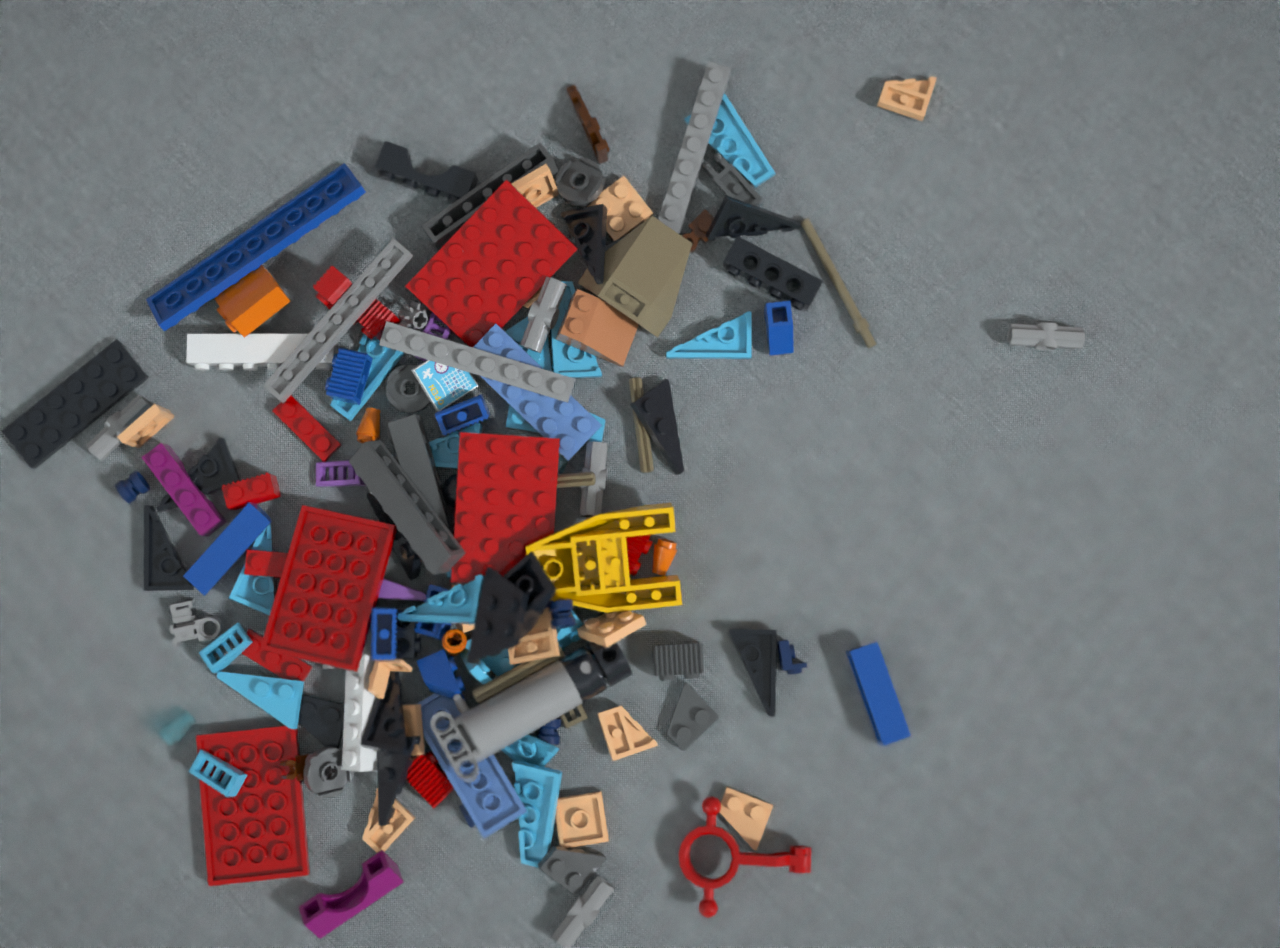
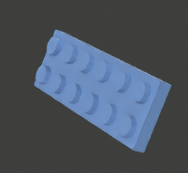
(547, 415)
(490, 796)

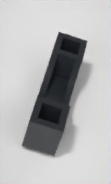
(396, 164)

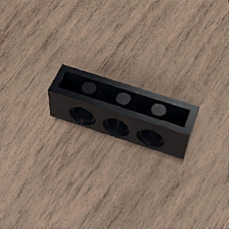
(765, 261)

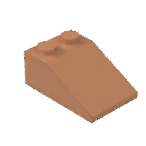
(597, 328)

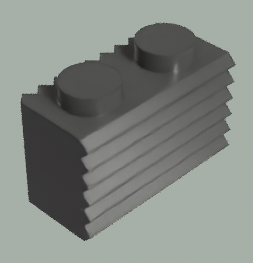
(678, 660)

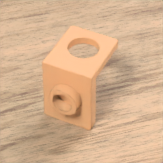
(380, 674)

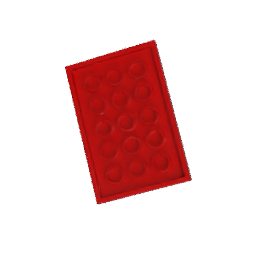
(491, 265)
(502, 500)
(329, 588)
(264, 825)

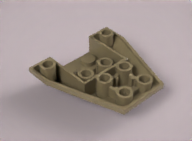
(643, 274)

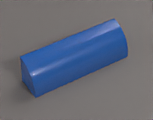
(228, 548)
(878, 693)

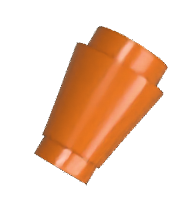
(370, 426)
(663, 555)
(452, 637)

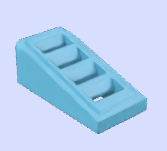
(207, 653)
(231, 781)

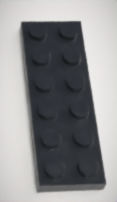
(75, 404)

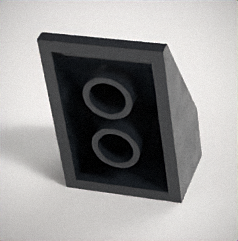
(533, 580)

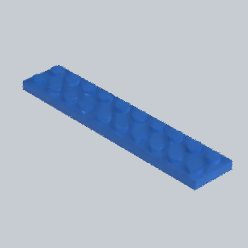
(255, 246)

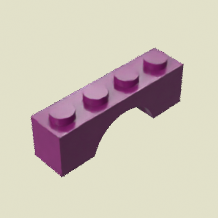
(191, 501)
(328, 911)

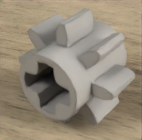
(413, 316)

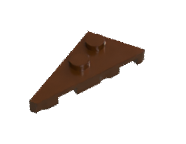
(590, 125)

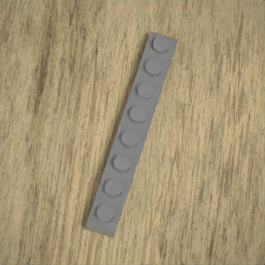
(694, 146)
(338, 320)
(477, 362)

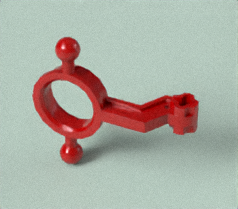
(797, 858)

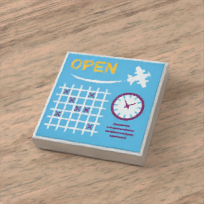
(443, 383)

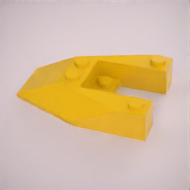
(592, 561)

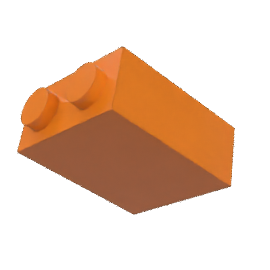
(251, 301)

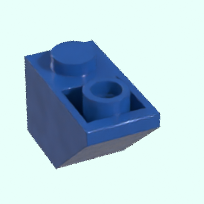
(779, 328)
(439, 674)

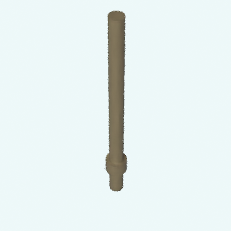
(860, 324)

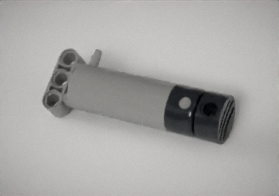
(528, 704)

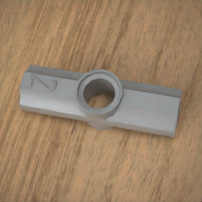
(543, 314)
(1046, 336)
(107, 439)
(594, 462)
(583, 912)

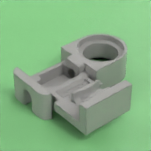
(186, 624)

